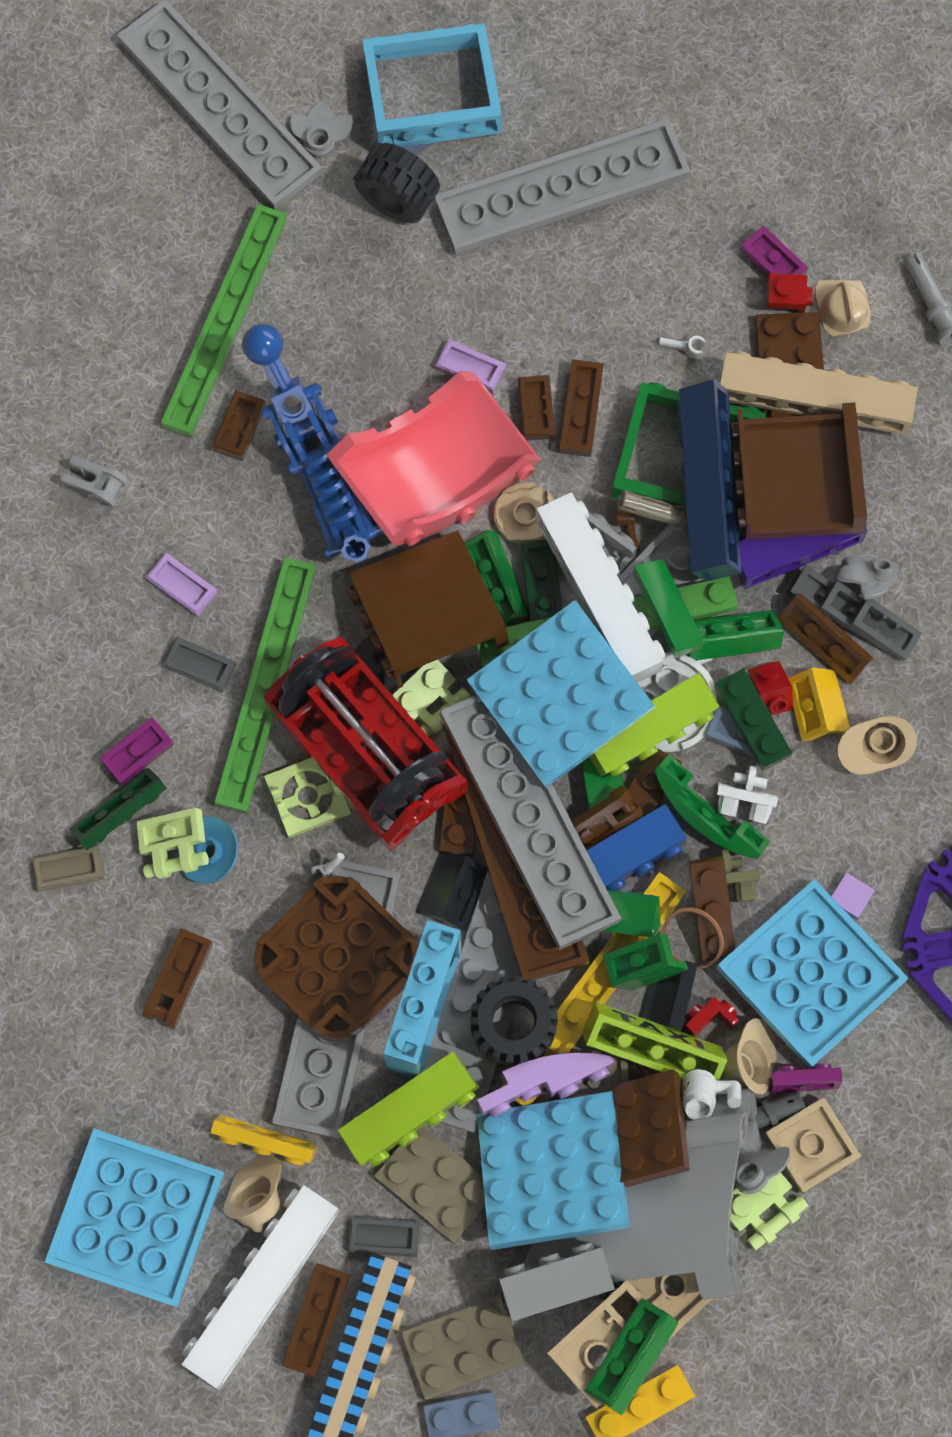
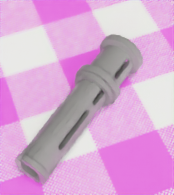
(938, 310)

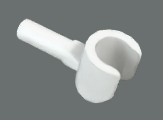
(685, 346)
(328, 868)

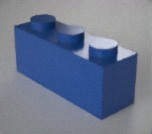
(637, 848)

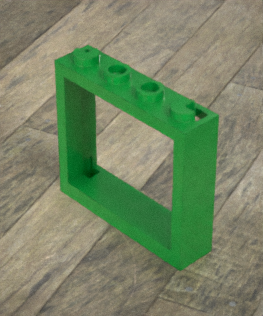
(658, 394)

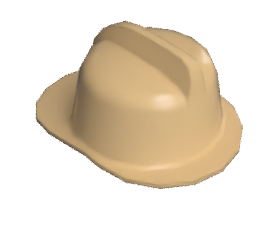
(842, 306)
(877, 745)
(752, 1057)
(254, 1192)

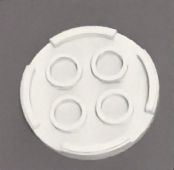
(672, 674)

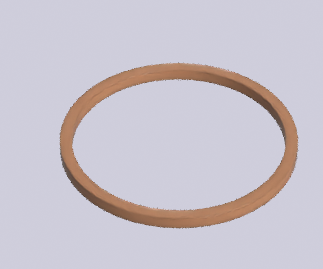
(711, 919)

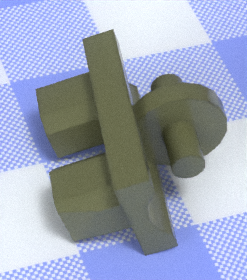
(743, 881)

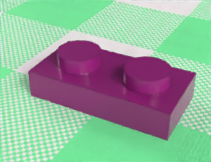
(771, 254)
(137, 751)
(817, 1078)

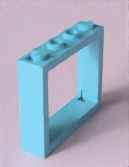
(436, 126)
(422, 1000)

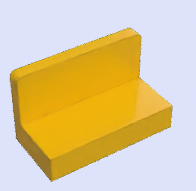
(818, 703)

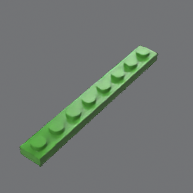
(224, 321)
(701, 599)
(270, 663)

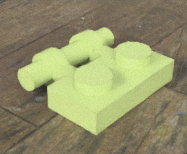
(424, 688)
(172, 832)
(748, 1207)

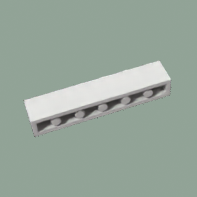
(598, 586)
(260, 1287)

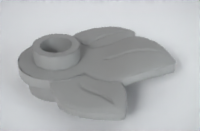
(321, 125)
(872, 574)
(758, 1167)

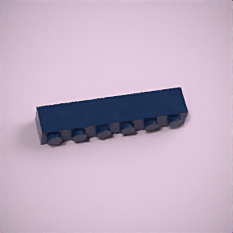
(709, 481)

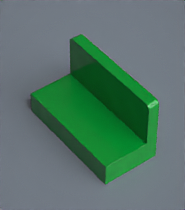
(642, 963)

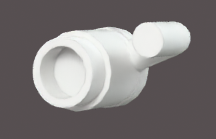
(700, 1093)

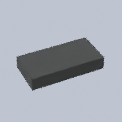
(199, 664)
(384, 1236)

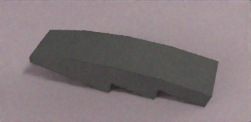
(858, 616)

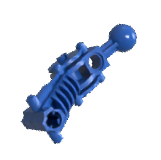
(338, 510)

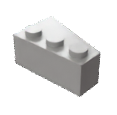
(555, 1281)

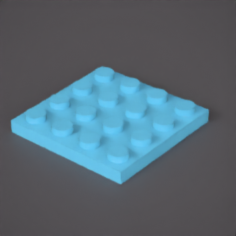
(561, 693)
(812, 973)
(552, 1171)
(135, 1218)

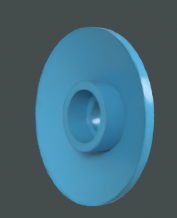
(223, 838)

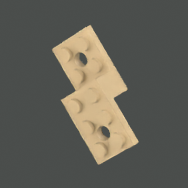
(610, 1317)

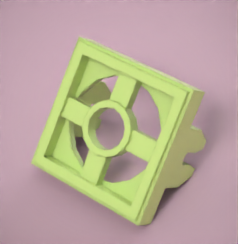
(292, 824)

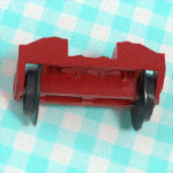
(337, 707)

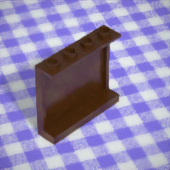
(800, 475)
(425, 605)

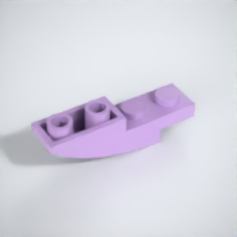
(556, 1072)

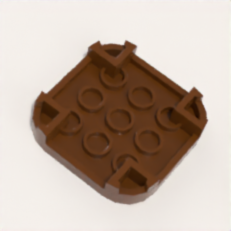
(336, 958)

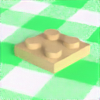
(815, 1144)

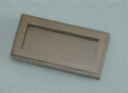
(67, 868)

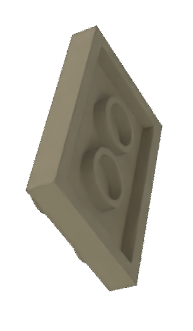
(435, 1184)
(463, 1347)

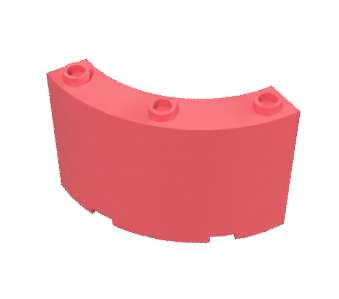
(435, 462)

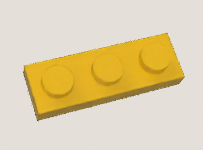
(264, 1140)
(648, 1404)

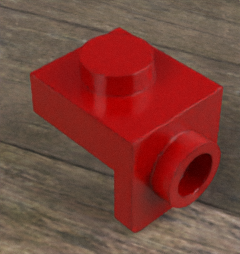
(789, 292)
(772, 687)
(701, 1016)

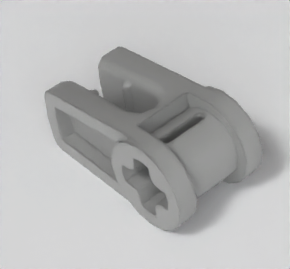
(105, 481)

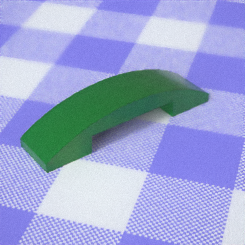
(703, 817)

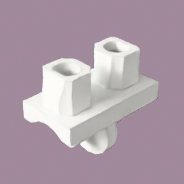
(761, 802)

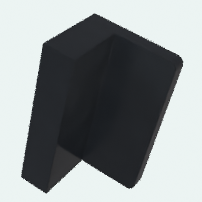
(452, 889)
(669, 999)

